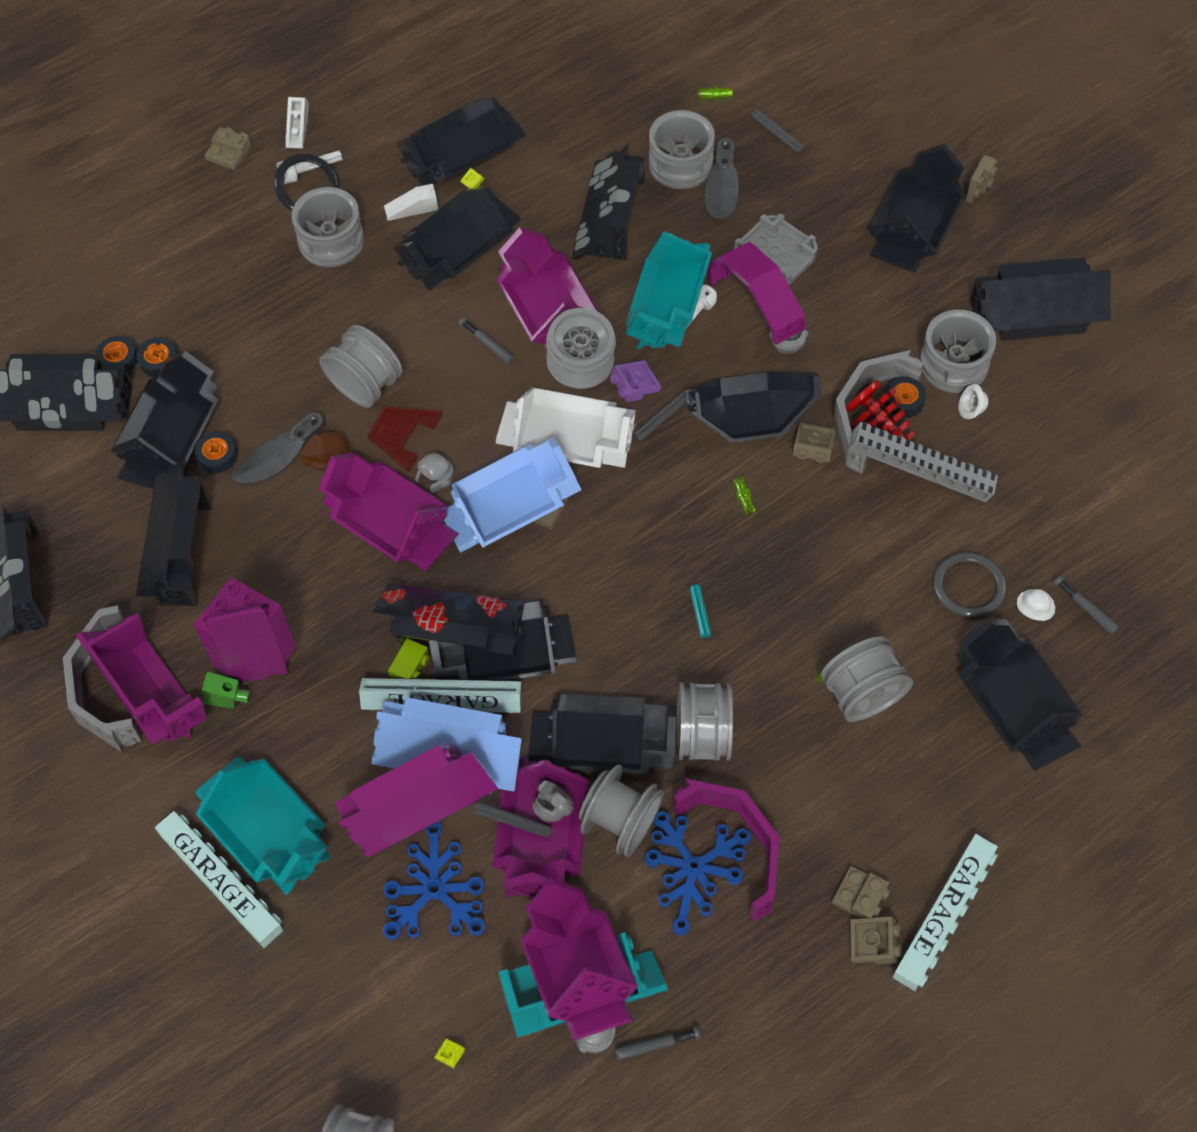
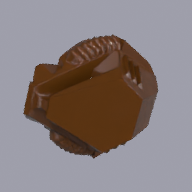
(321, 448)

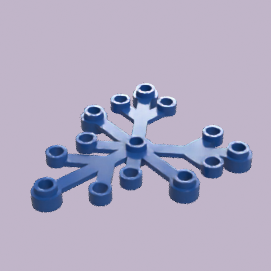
(434, 864)
(689, 890)

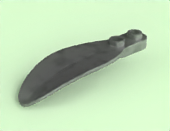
(722, 183)
(277, 452)

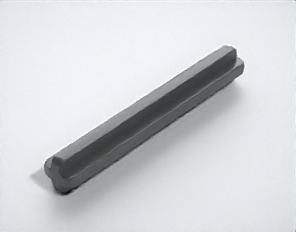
(777, 131)
(660, 416)
(512, 819)

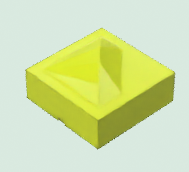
(472, 179)
(449, 1053)

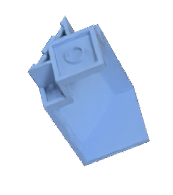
(510, 494)
(422, 725)

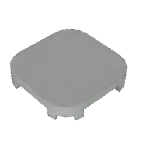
(782, 244)

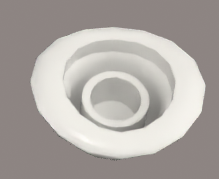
(972, 402)
(1036, 604)

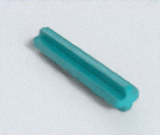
(700, 611)

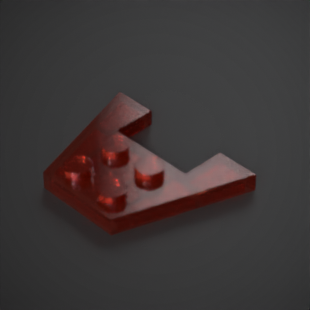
(394, 429)

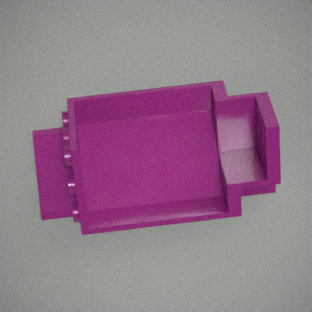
(539, 282)
(386, 510)
(245, 633)
(143, 681)
(413, 797)
(530, 857)
(577, 961)

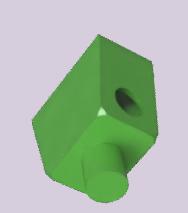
(222, 691)

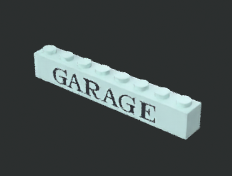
(468, 694)
(219, 879)
(945, 912)

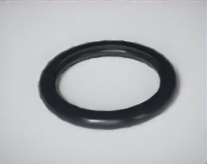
(286, 164)

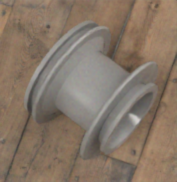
(580, 334)
(620, 810)

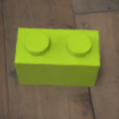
(409, 661)

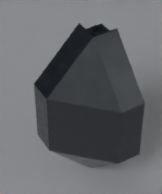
(754, 403)

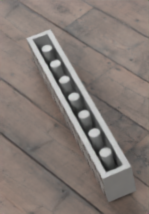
(923, 462)

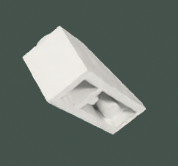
(296, 122)
(414, 202)

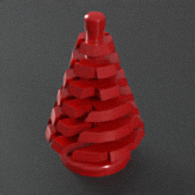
(881, 417)

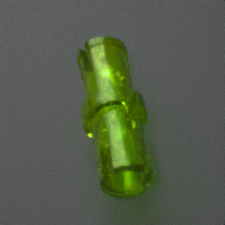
(715, 93)
(743, 495)

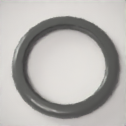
(966, 612)

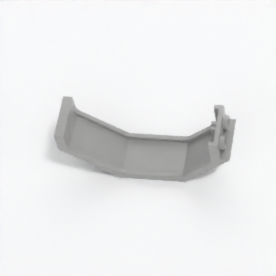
(867, 372)
(75, 663)

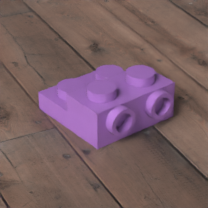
(634, 380)

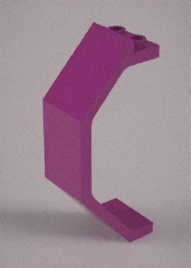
(766, 286)
(739, 801)

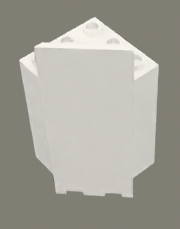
(585, 427)

